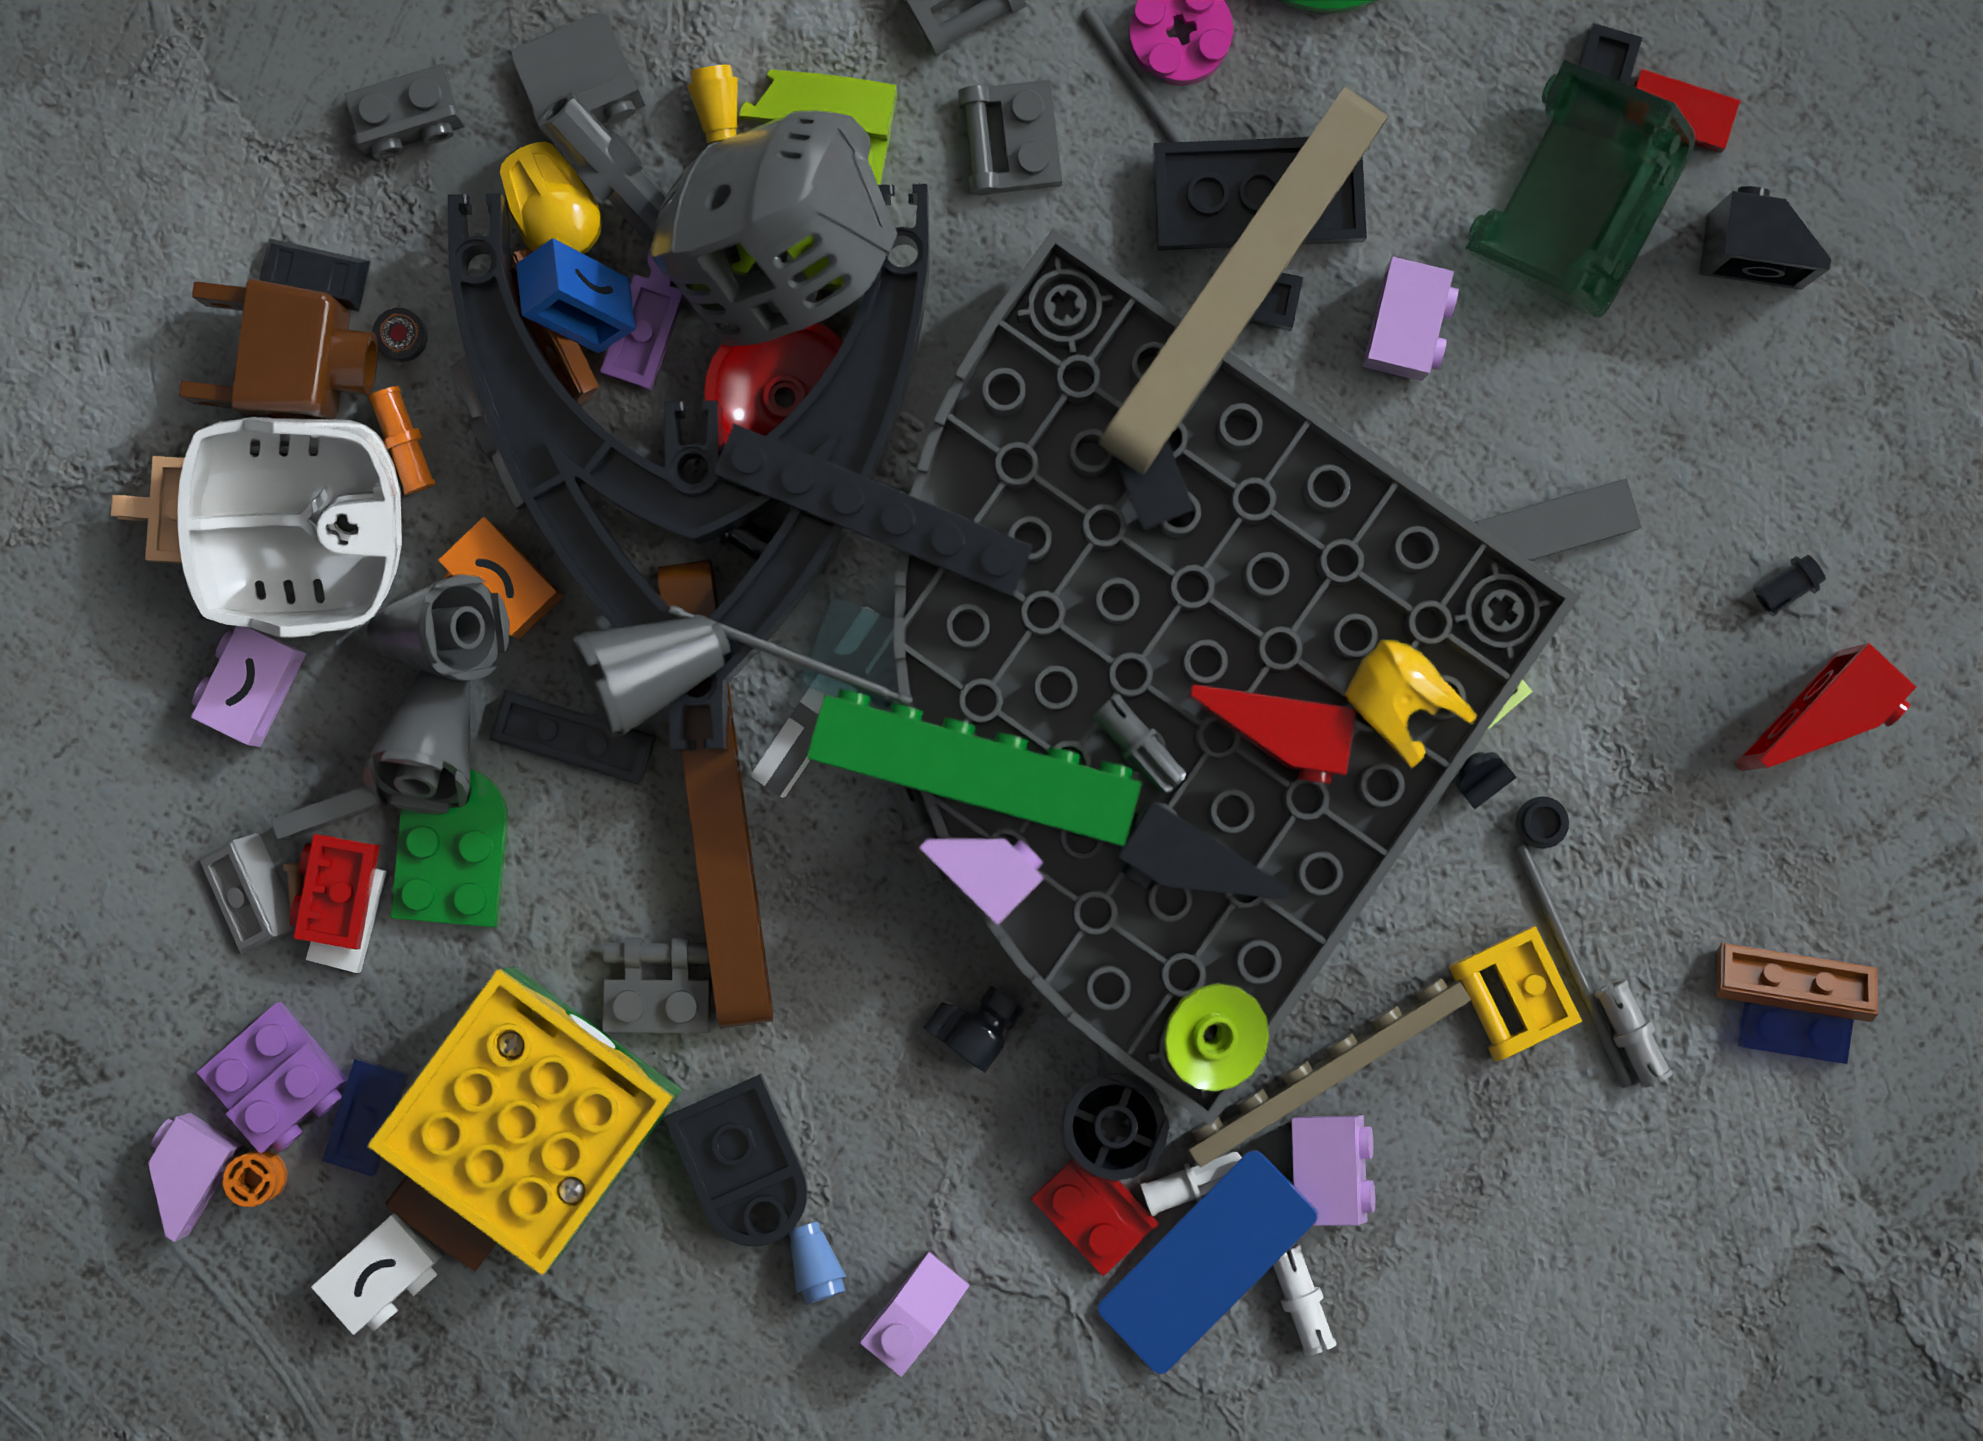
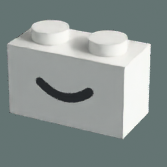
(378, 1272)

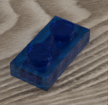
(1795, 1033)
(365, 1106)

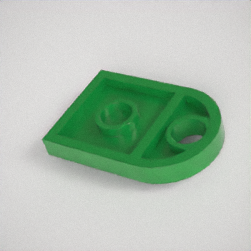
(453, 861)

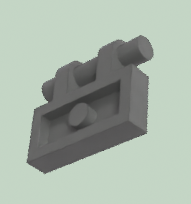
(656, 1004)

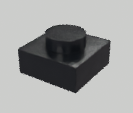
(1280, 304)

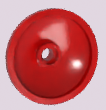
(752, 375)

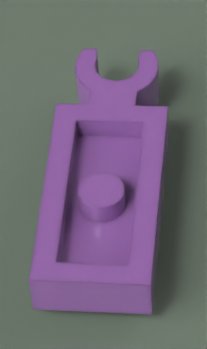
(640, 353)

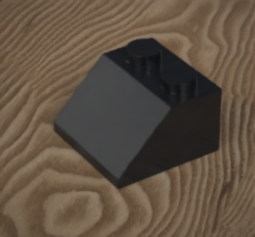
(1761, 242)

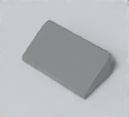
(248, 892)

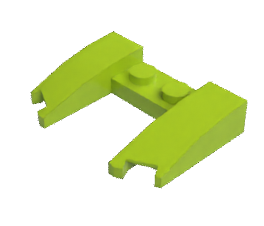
(865, 100)

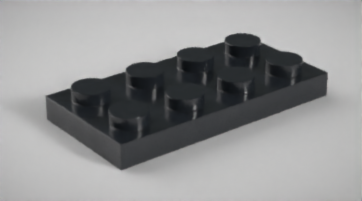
(1216, 188)

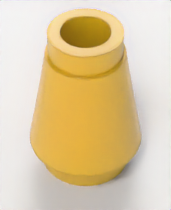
(715, 101)

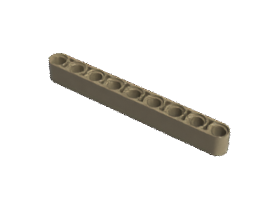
(1242, 281)

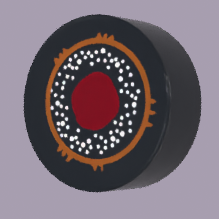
(400, 334)

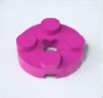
(1166, 56)

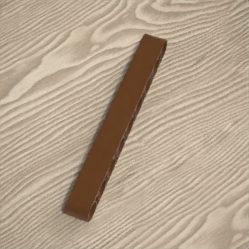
(721, 833)

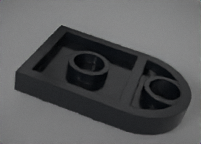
(738, 1158)

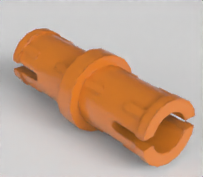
(401, 440)

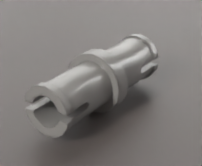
(1633, 1033)

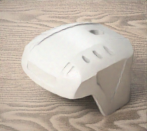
(277, 519)

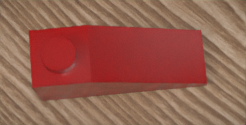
(1290, 731)

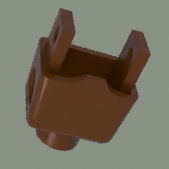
(290, 353)

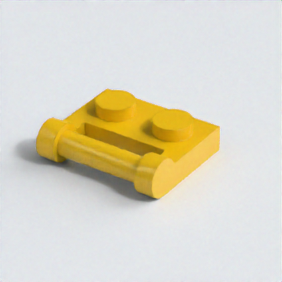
(1531, 985)

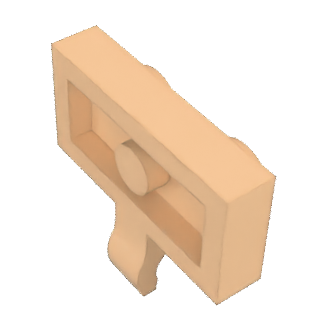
(158, 509)

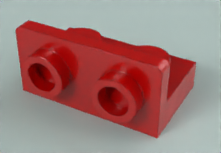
(334, 891)

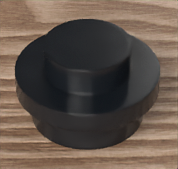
(1542, 822)

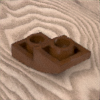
(440, 1223)

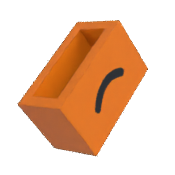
(507, 571)

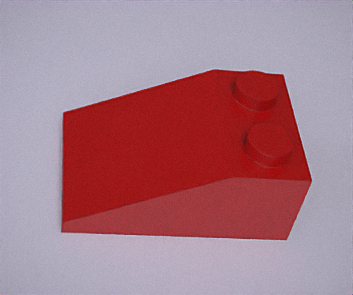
(1843, 700)

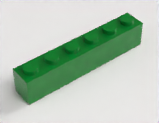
(974, 769)

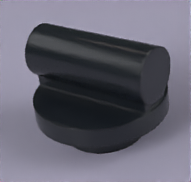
(1483, 777)

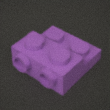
(274, 1079)

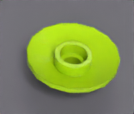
(1234, 1049)

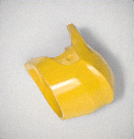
(549, 199)
(1392, 686)

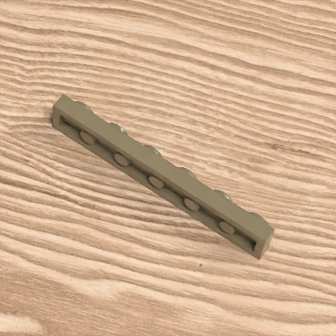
(1344, 1059)

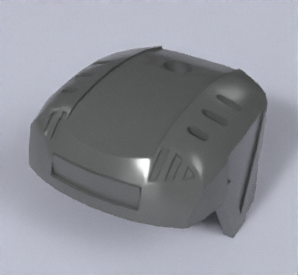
(770, 193)

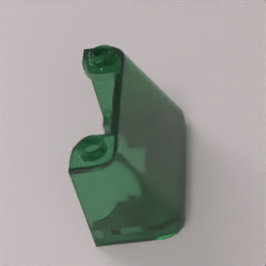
(1587, 190)

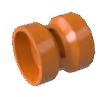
(266, 1175)

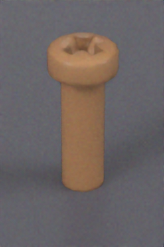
(294, 880)

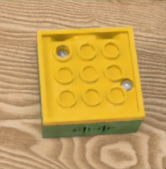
(525, 1118)

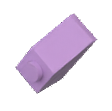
(988, 871)
(188, 1170)
(914, 1314)

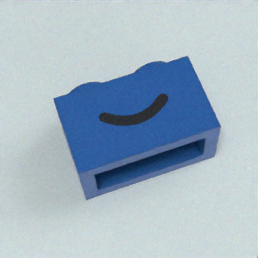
(575, 296)

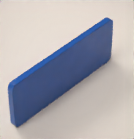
(1208, 1261)

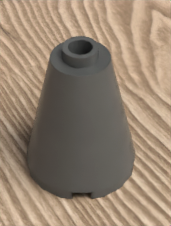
(444, 625)
(646, 667)
(425, 748)

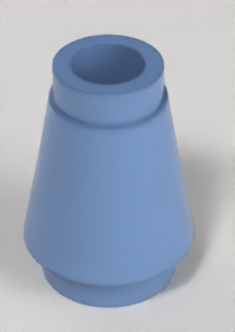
(815, 1264)

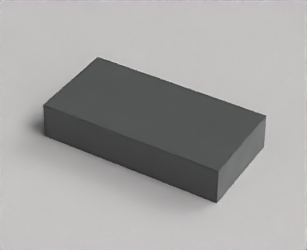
(327, 812)

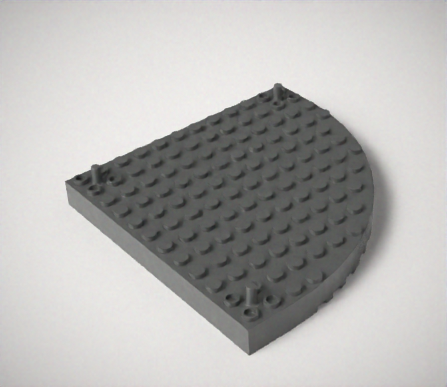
(1267, 589)

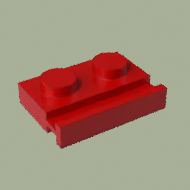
(1094, 1215)

